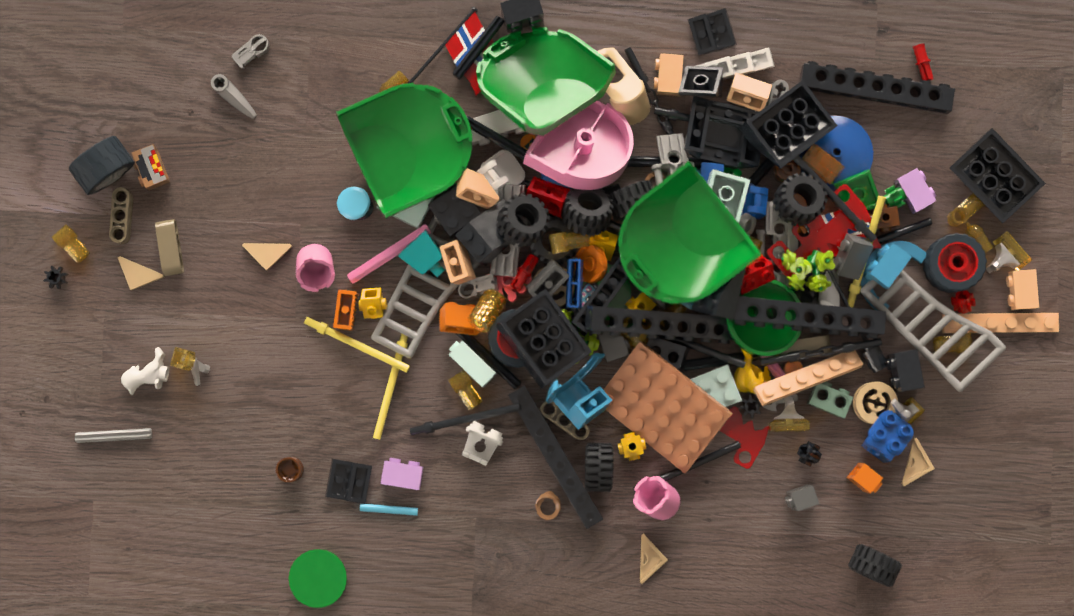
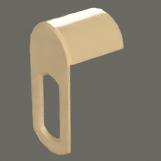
(629, 93)

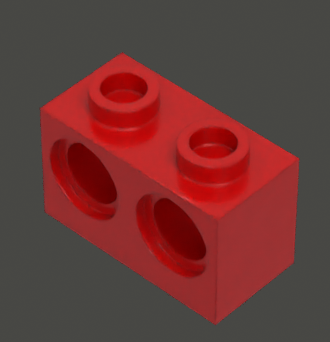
(550, 194)
(757, 274)

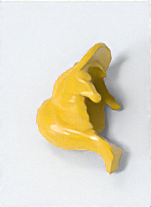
(750, 376)

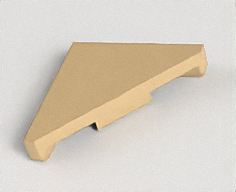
(267, 254)
(137, 274)
(917, 464)
(650, 559)

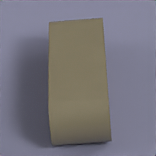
(116, 208)
(169, 247)
(810, 344)
(570, 429)

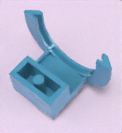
(888, 262)
(577, 399)

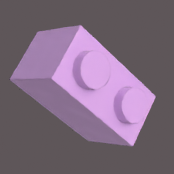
(916, 190)
(402, 474)

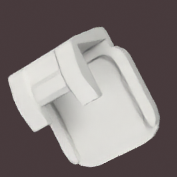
(502, 170)
(492, 440)

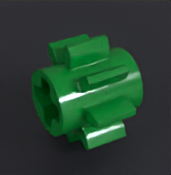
(894, 196)

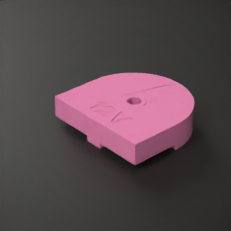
(585, 150)

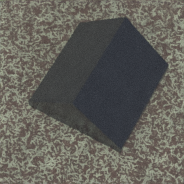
(702, 81)

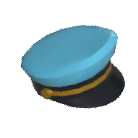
(355, 204)

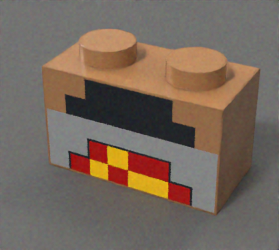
(150, 167)

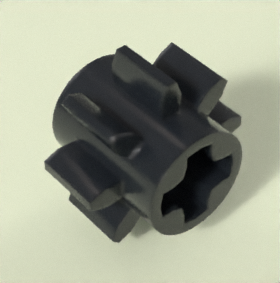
(51, 274)
(745, 406)
(809, 453)

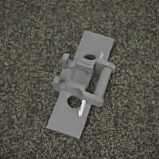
(668, 146)
(786, 237)
(508, 263)

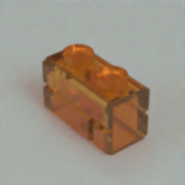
(823, 164)

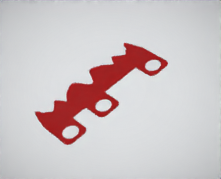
(831, 233)
(746, 435)

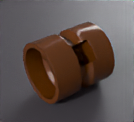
(786, 171)
(289, 469)

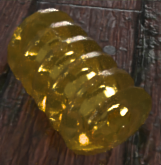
(486, 310)

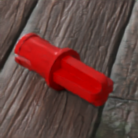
(923, 62)
(524, 272)

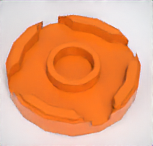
(593, 263)

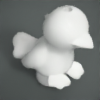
(153, 373)

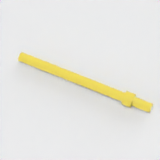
(855, 287)
(324, 328)
(389, 390)

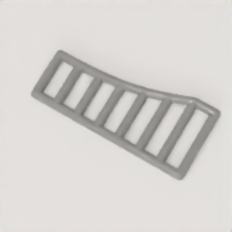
(403, 287)
(949, 315)

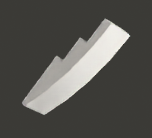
(743, 63)

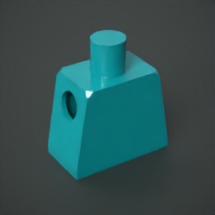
(423, 254)

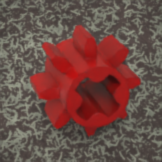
(963, 301)

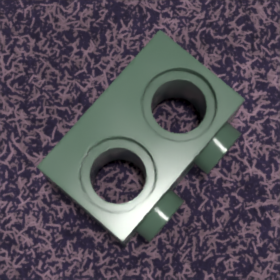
(828, 404)

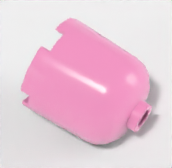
(314, 267)
(656, 498)

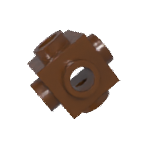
(891, 219)

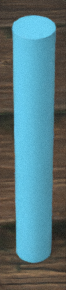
(388, 509)

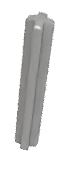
(114, 435)

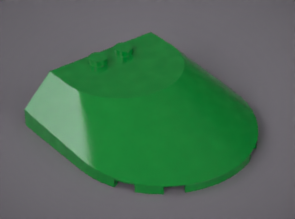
(542, 77)
(407, 144)
(683, 240)

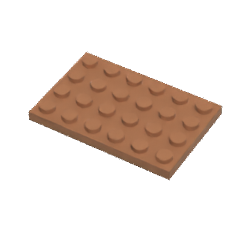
(664, 407)

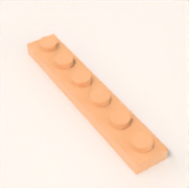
(1009, 322)
(807, 377)

